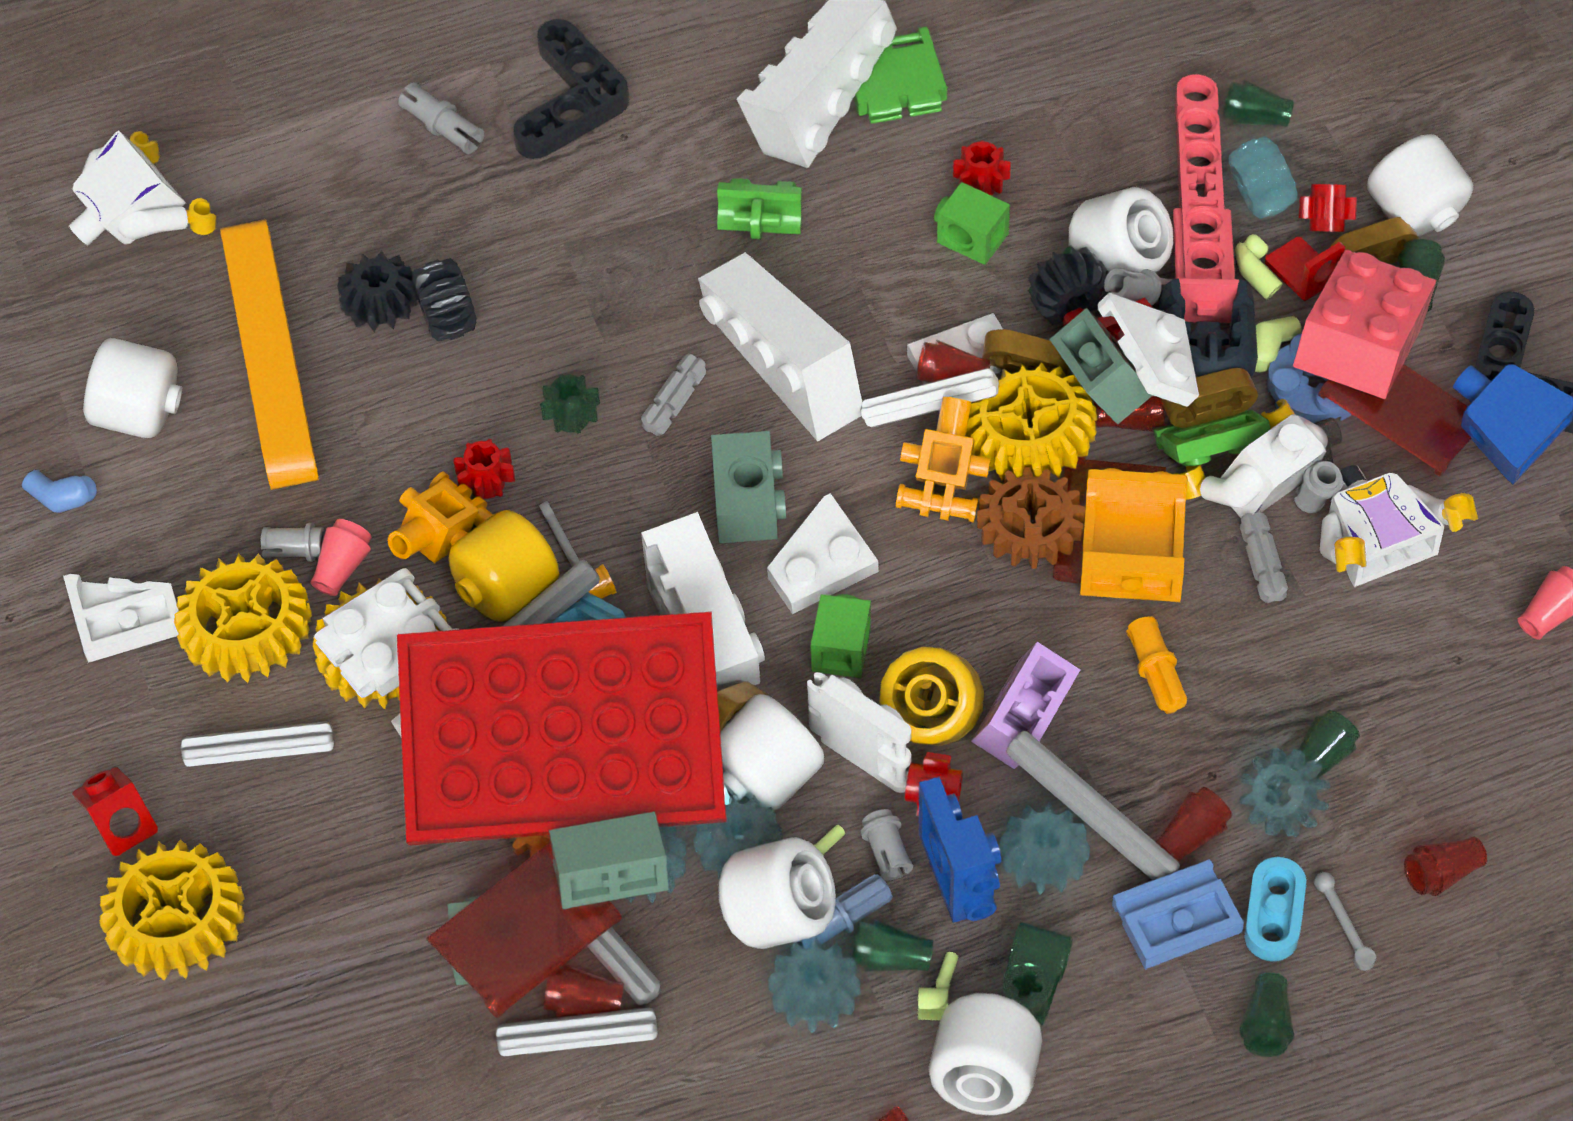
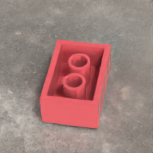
(1364, 323)

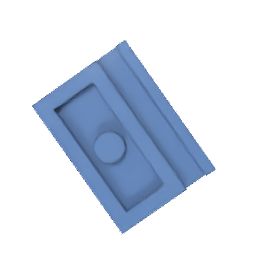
(1177, 914)

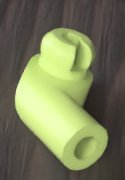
(1253, 269)
(1270, 336)

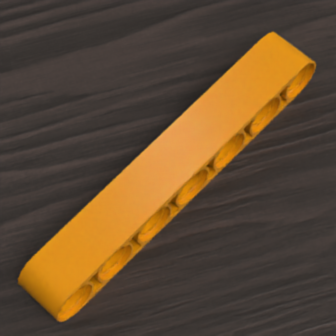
(269, 355)

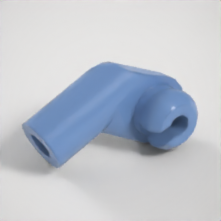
(60, 494)

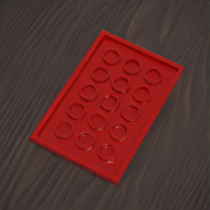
(559, 727)

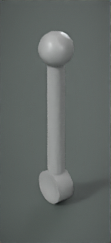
(559, 533)
(1364, 956)

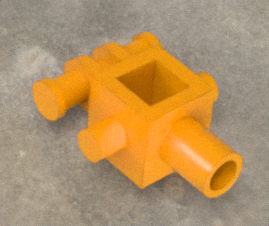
(946, 461)
(436, 519)

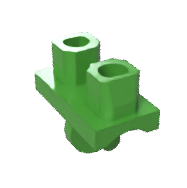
(759, 207)

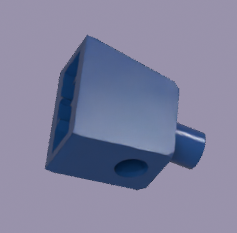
(1512, 416)

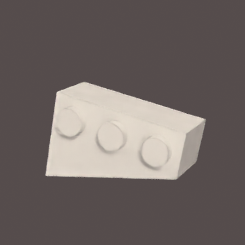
(690, 579)

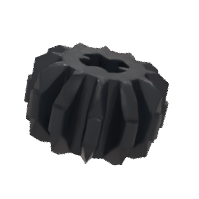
(1067, 283)
(377, 291)
(444, 299)

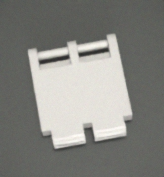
(365, 631)
(860, 729)

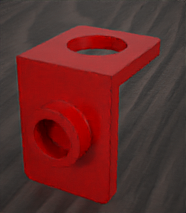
(1303, 267)
(105, 795)

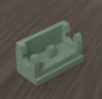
(609, 860)

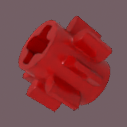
(982, 167)
(1327, 207)
(484, 469)
(933, 766)

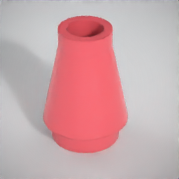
(340, 554)
(1550, 604)

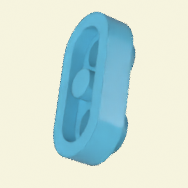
(1275, 912)

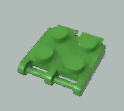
(903, 79)

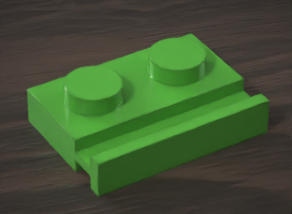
(1196, 443)

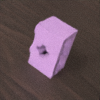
(1026, 701)

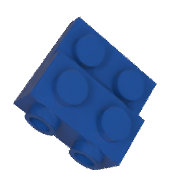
(958, 854)

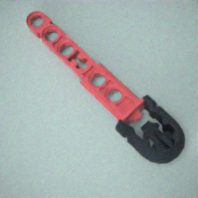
(1211, 293)

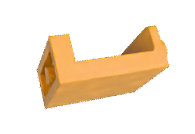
(1134, 535)

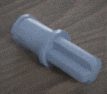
(853, 907)

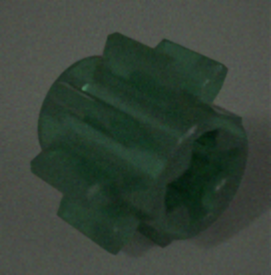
(570, 403)

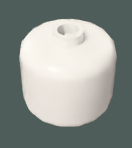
(1421, 184)
(1124, 230)
(131, 388)
(767, 753)
(777, 893)
(985, 1054)

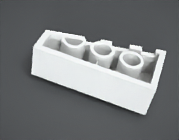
(817, 79)
(785, 343)

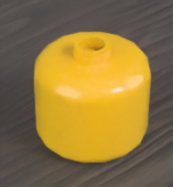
(502, 565)
(955, 697)

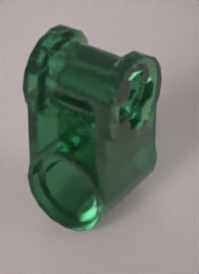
(1036, 968)

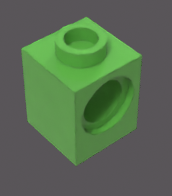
(972, 223)
(841, 635)

